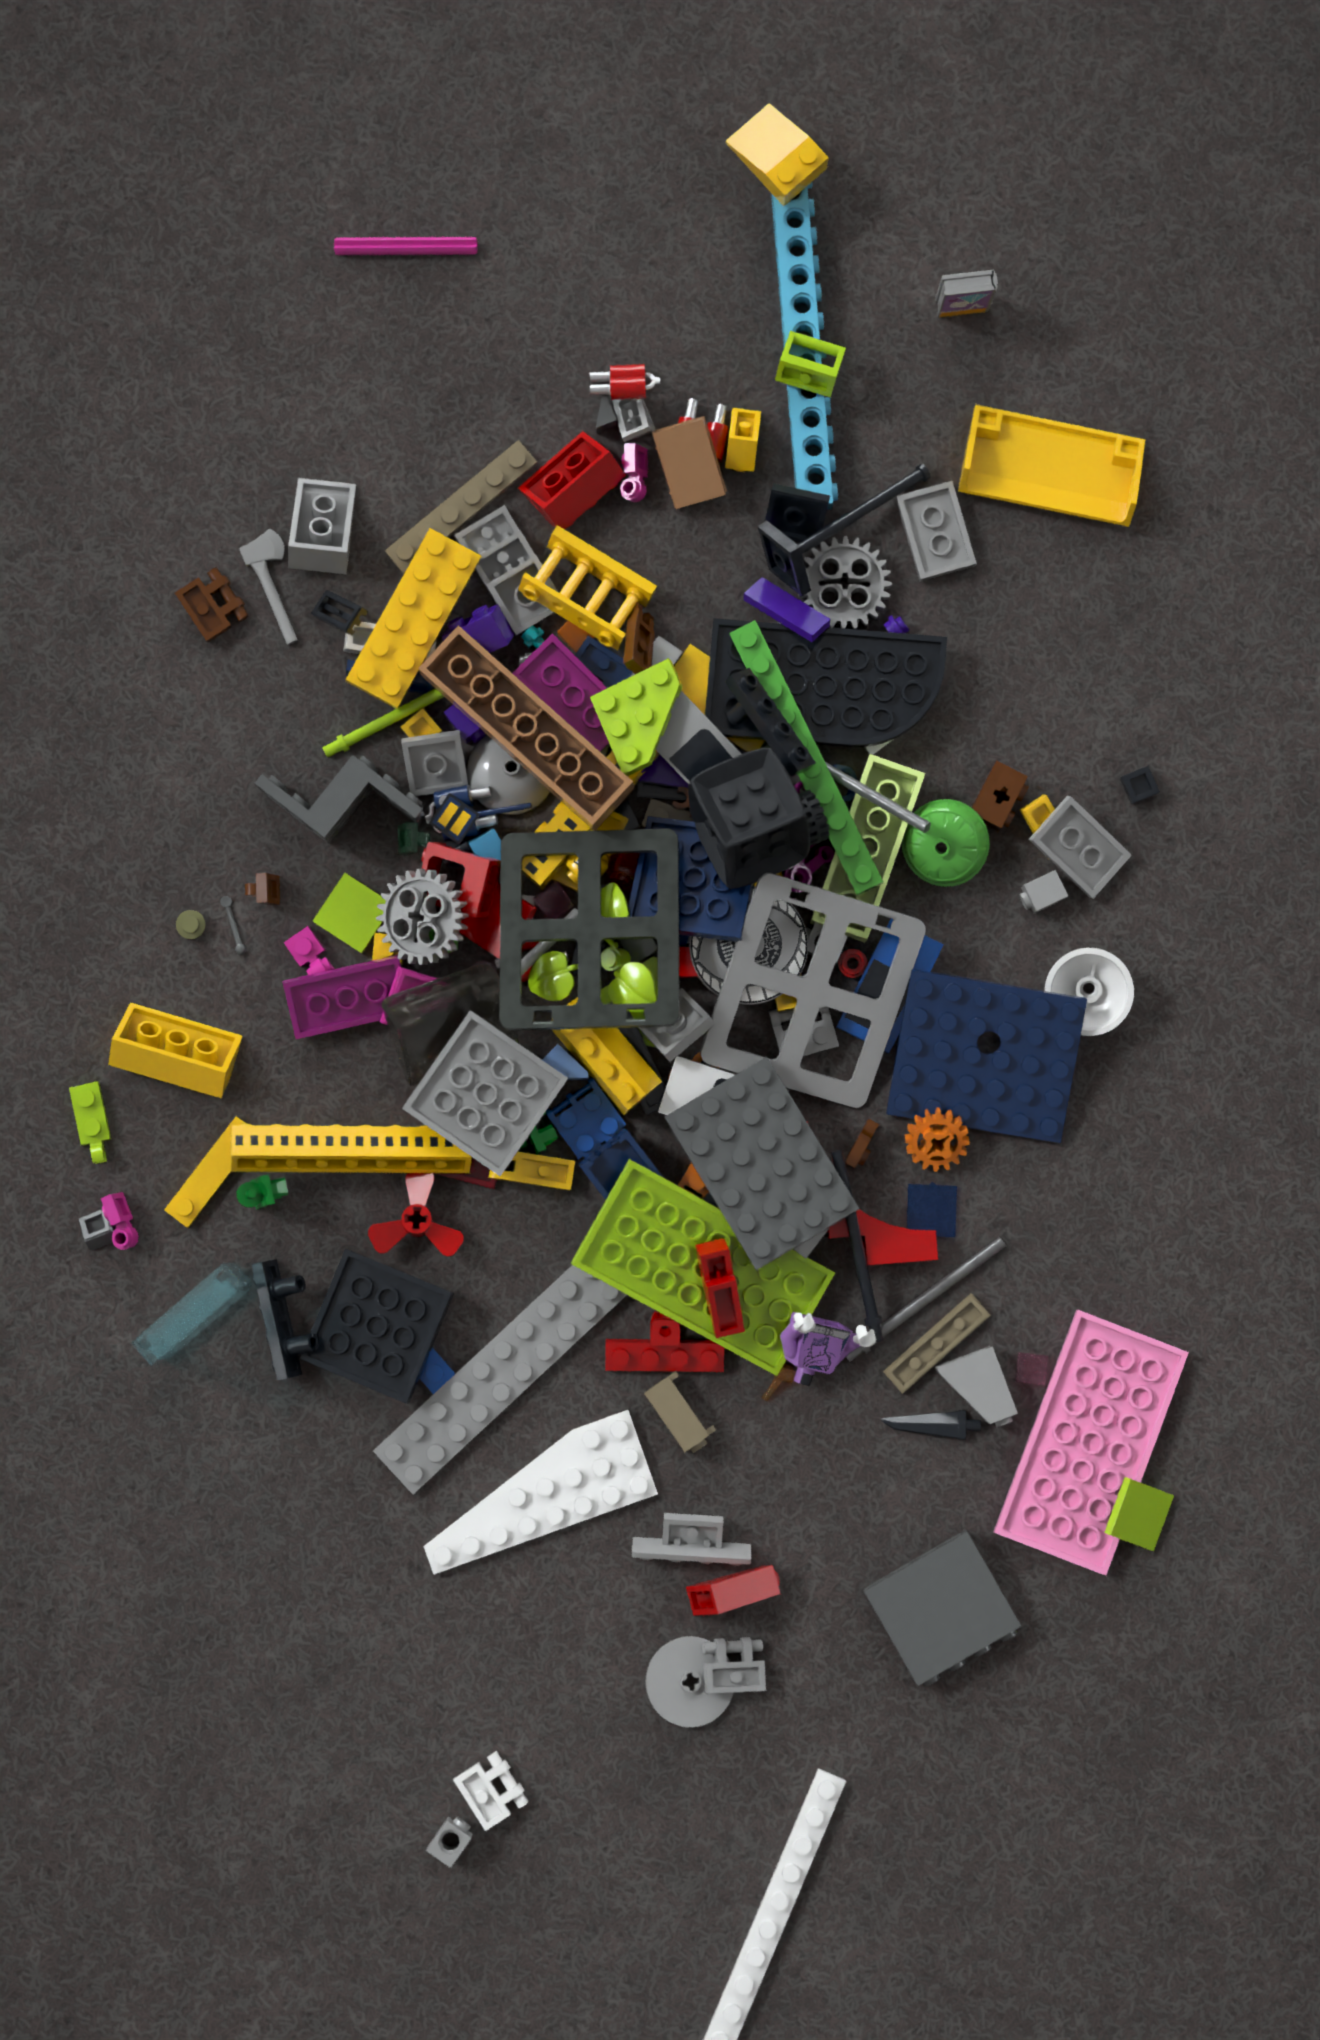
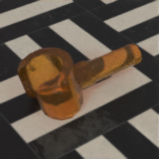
(786, 1375)

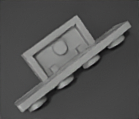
(692, 1539)

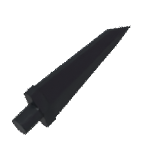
(939, 1424)

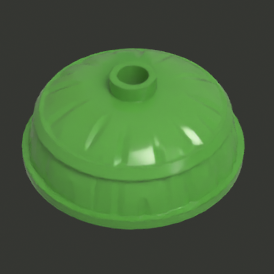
(962, 833)

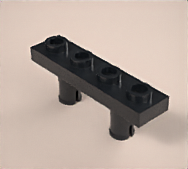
(762, 710)
(277, 1321)

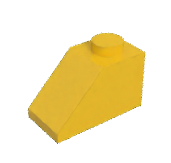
(743, 440)

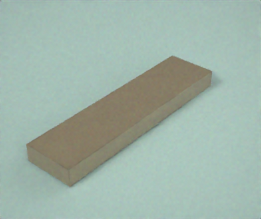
(936, 1343)

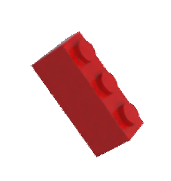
(572, 481)

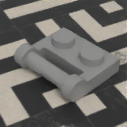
(822, 1034)

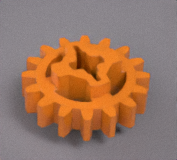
(938, 1127)

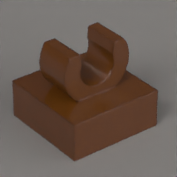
(265, 889)

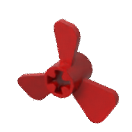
(388, 1234)

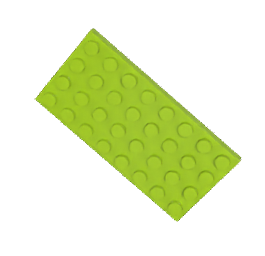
(648, 1251)

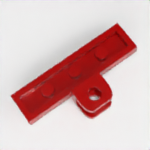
(664, 1351)

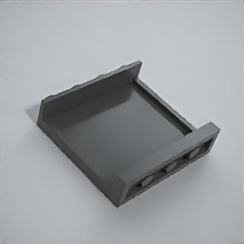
(942, 1608)

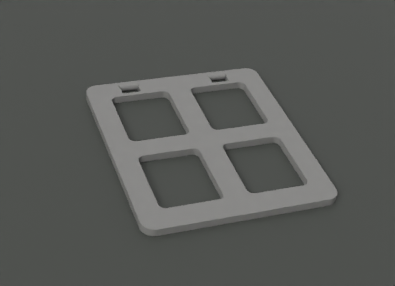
(813, 989)

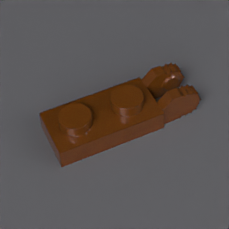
(639, 640)

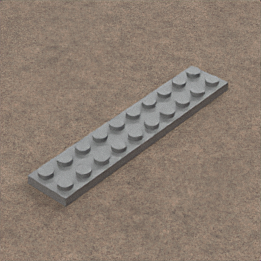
(496, 1376)

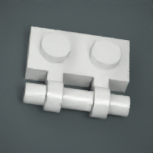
(482, 1795)

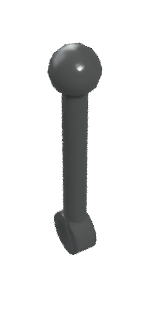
(226, 902)

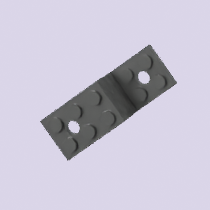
(342, 798)

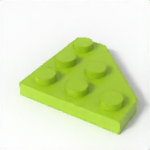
(637, 714)

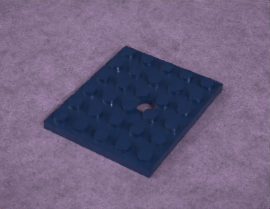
(1010, 1091)

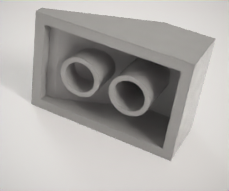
(321, 526)

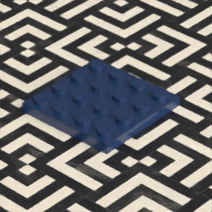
(705, 902)

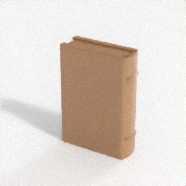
(689, 462)

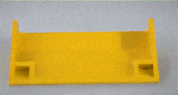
(1052, 469)

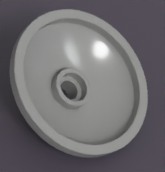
(488, 768)

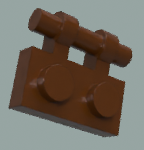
(204, 610)

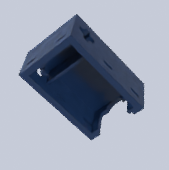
(609, 1160)

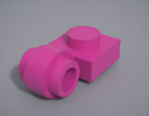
(635, 465)
(305, 948)
(118, 1213)

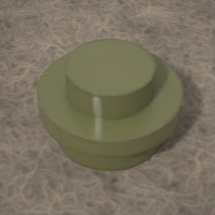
(190, 924)

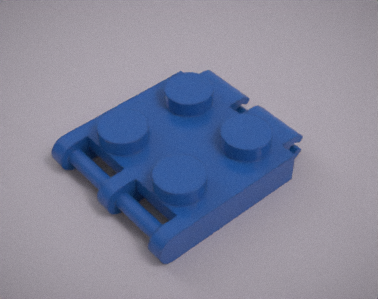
(586, 1121)

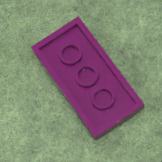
(565, 687)
(339, 996)

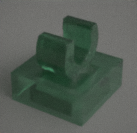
(410, 838)

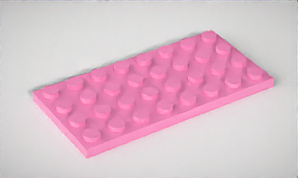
(1087, 1437)

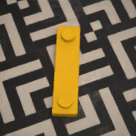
(204, 1180)

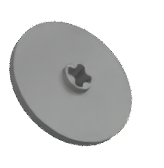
(665, 1686)

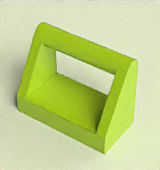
(806, 373)

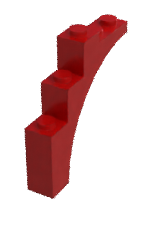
(888, 1242)

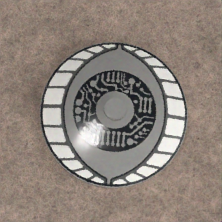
(781, 947)

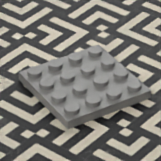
(485, 1093)

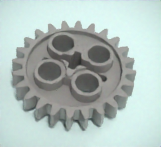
(844, 557)
(399, 910)

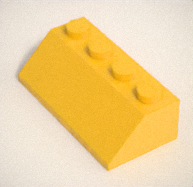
(174, 1050)
(611, 1063)

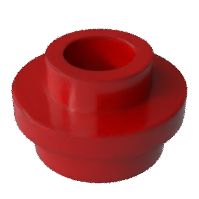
(856, 954)

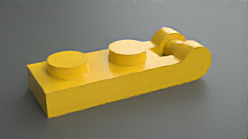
(539, 1171)

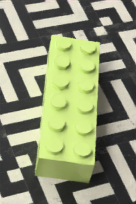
(879, 830)

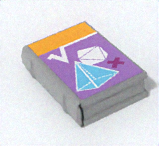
(966, 293)

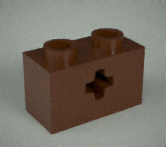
(1000, 779)

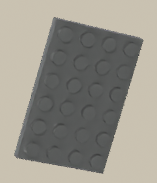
(761, 1163)

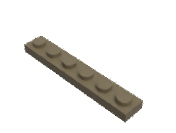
(465, 502)

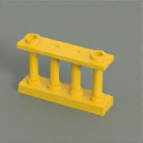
(599, 565)

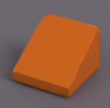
(573, 635)

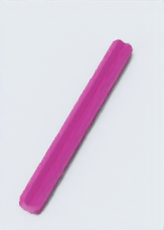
(406, 246)

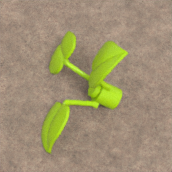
(634, 982)

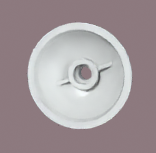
(1112, 982)

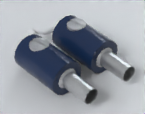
(468, 796)

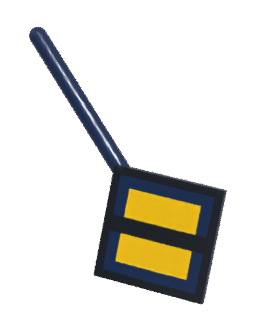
(456, 818)

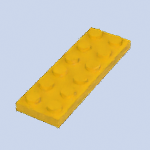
(413, 618)

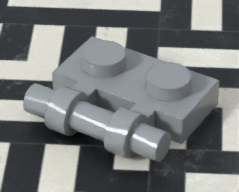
(734, 1676)

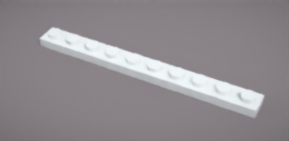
(775, 1907)

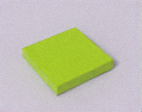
(351, 913)
(1139, 1514)

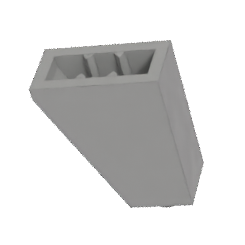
(981, 1384)

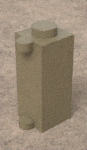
(678, 1414)

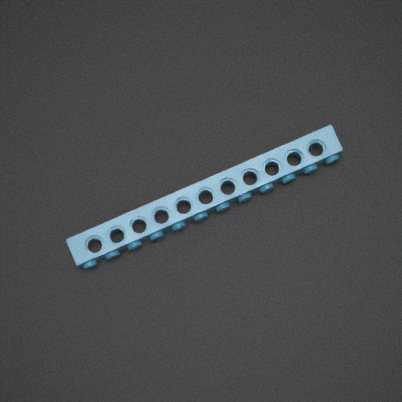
(811, 322)

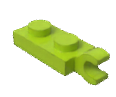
(91, 1119)

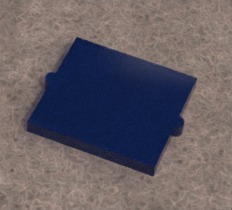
(932, 1208)

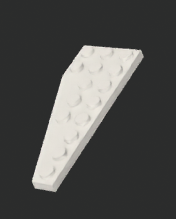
(570, 1482)

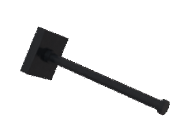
(785, 556)

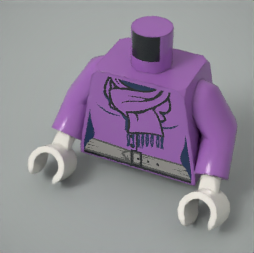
(820, 1344)

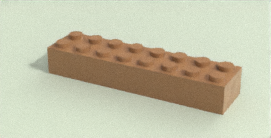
(526, 728)

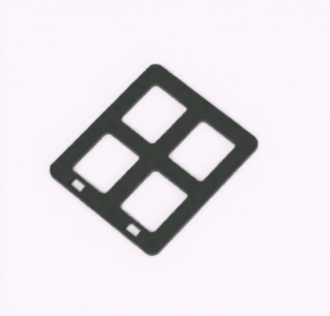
(589, 928)

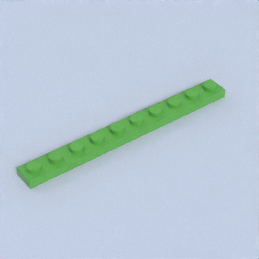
(842, 828)

